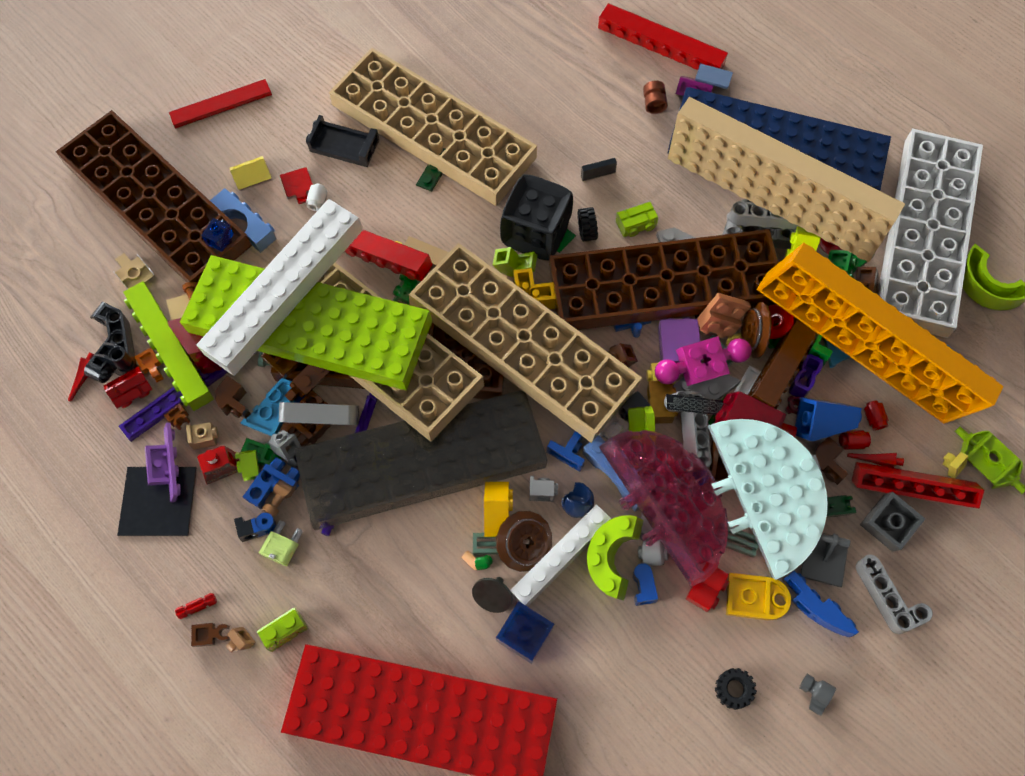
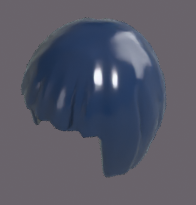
(578, 501)

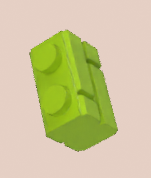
(637, 219)
(282, 630)

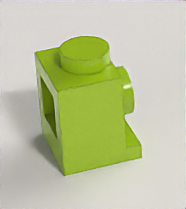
(248, 464)

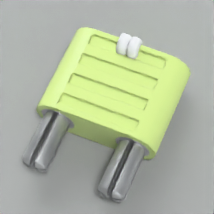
(279, 547)

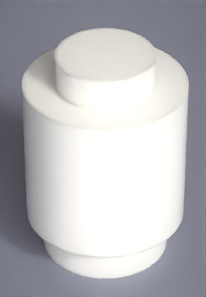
(316, 197)

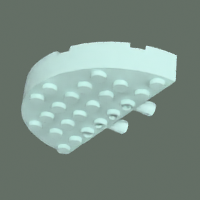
(776, 488)

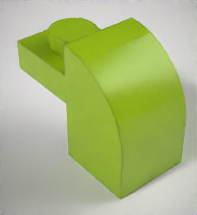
(508, 260)

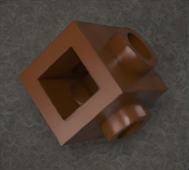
(624, 354)

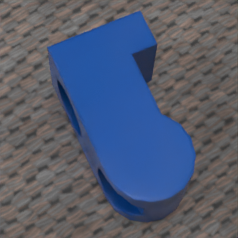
(646, 586)

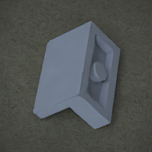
(714, 76)

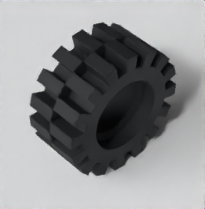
(587, 224)
(748, 689)

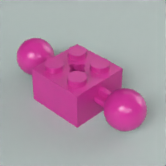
(713, 355)

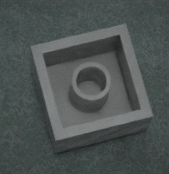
(892, 521)

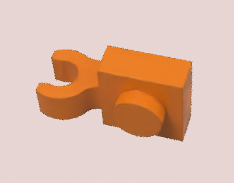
(148, 363)

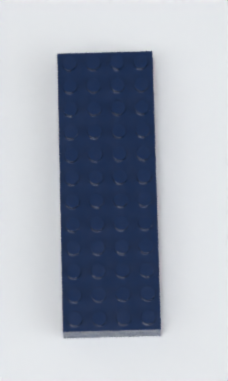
(840, 146)

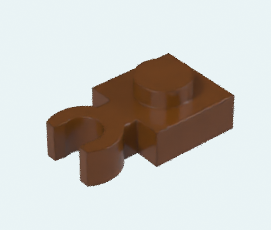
(177, 416)
(206, 634)

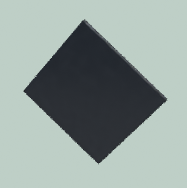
(148, 508)

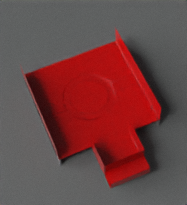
(297, 184)

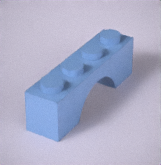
(258, 232)
(598, 460)

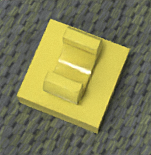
(955, 464)

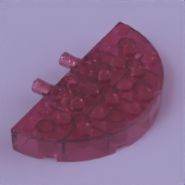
(674, 497)

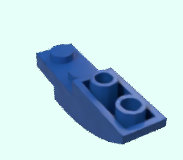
(825, 613)

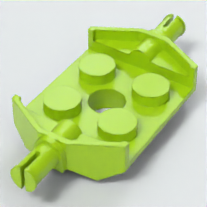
(1000, 473)

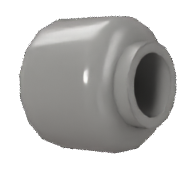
(653, 555)

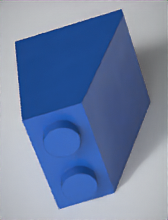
(824, 419)

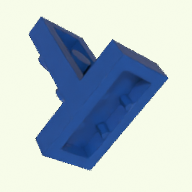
(568, 454)

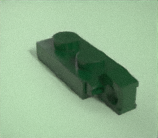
(429, 177)

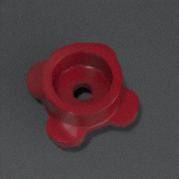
(791, 402)

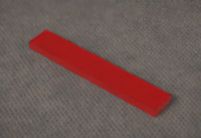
(220, 103)

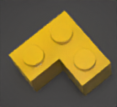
(541, 292)
(497, 504)

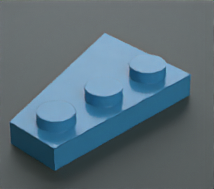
(266, 415)

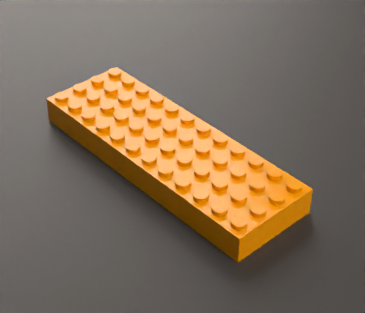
(878, 336)

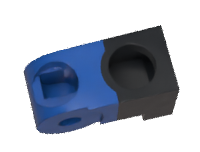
(254, 527)

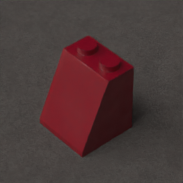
(189, 342)
(742, 406)

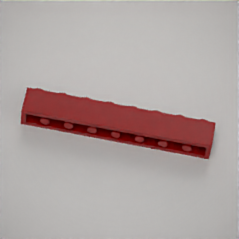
(660, 38)

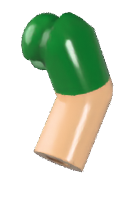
(477, 563)

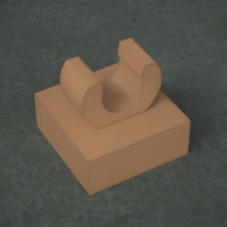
(239, 639)

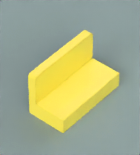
(250, 173)

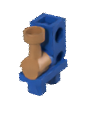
(273, 481)

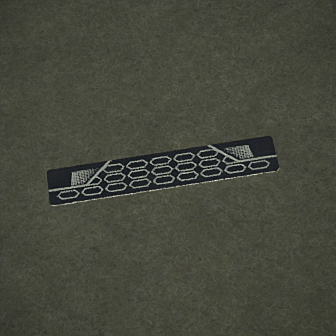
(693, 404)

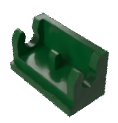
(839, 506)

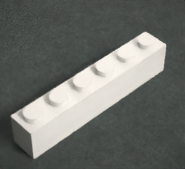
(559, 557)

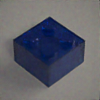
(525, 632)

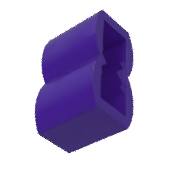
(806, 376)

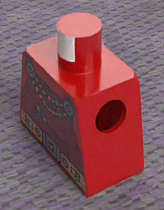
(218, 464)

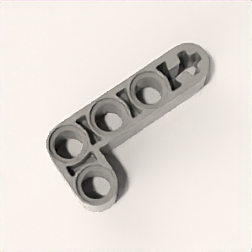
(318, 413)
(695, 430)
(890, 592)

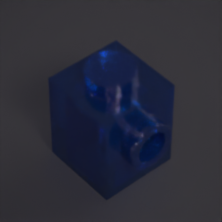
(217, 234)

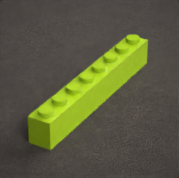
(168, 346)

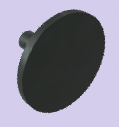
(492, 594)

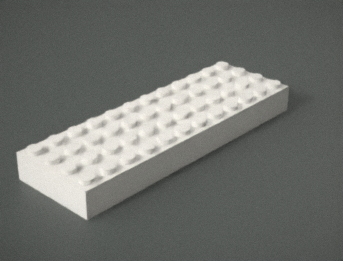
(932, 233)

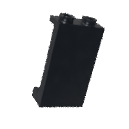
(342, 142)

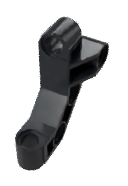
(117, 351)

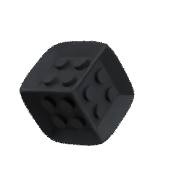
(536, 216)

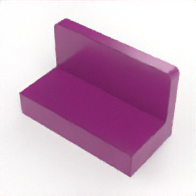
(690, 82)

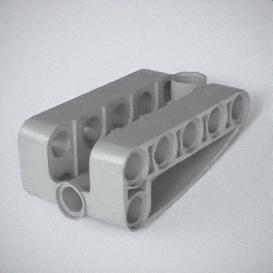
(748, 217)

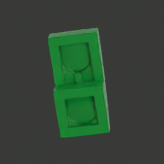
(264, 452)

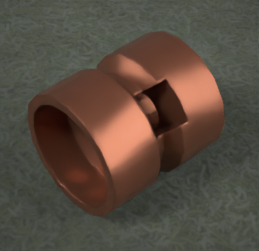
(655, 97)

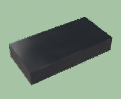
(598, 169)

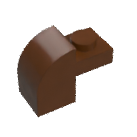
(228, 397)
(826, 454)

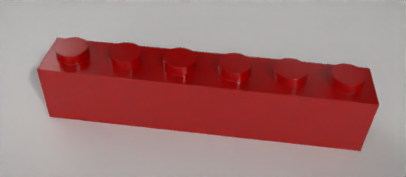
(390, 255)
(917, 485)

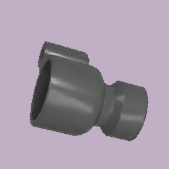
(821, 693)

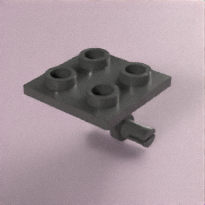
(827, 560)

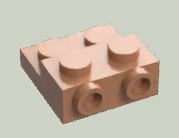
(723, 315)

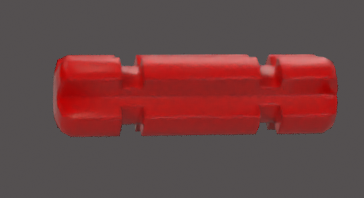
(196, 606)

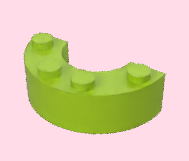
(985, 289)
(603, 550)

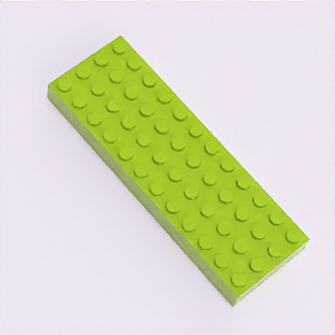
(325, 329)

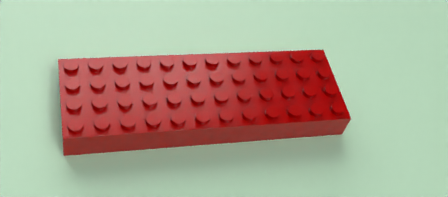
(419, 715)

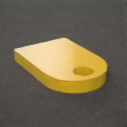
(754, 597)

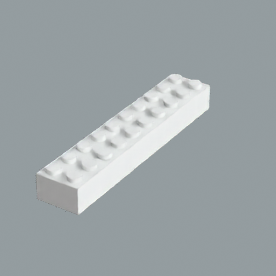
(280, 287)

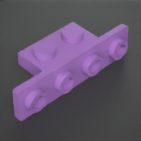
(161, 464)

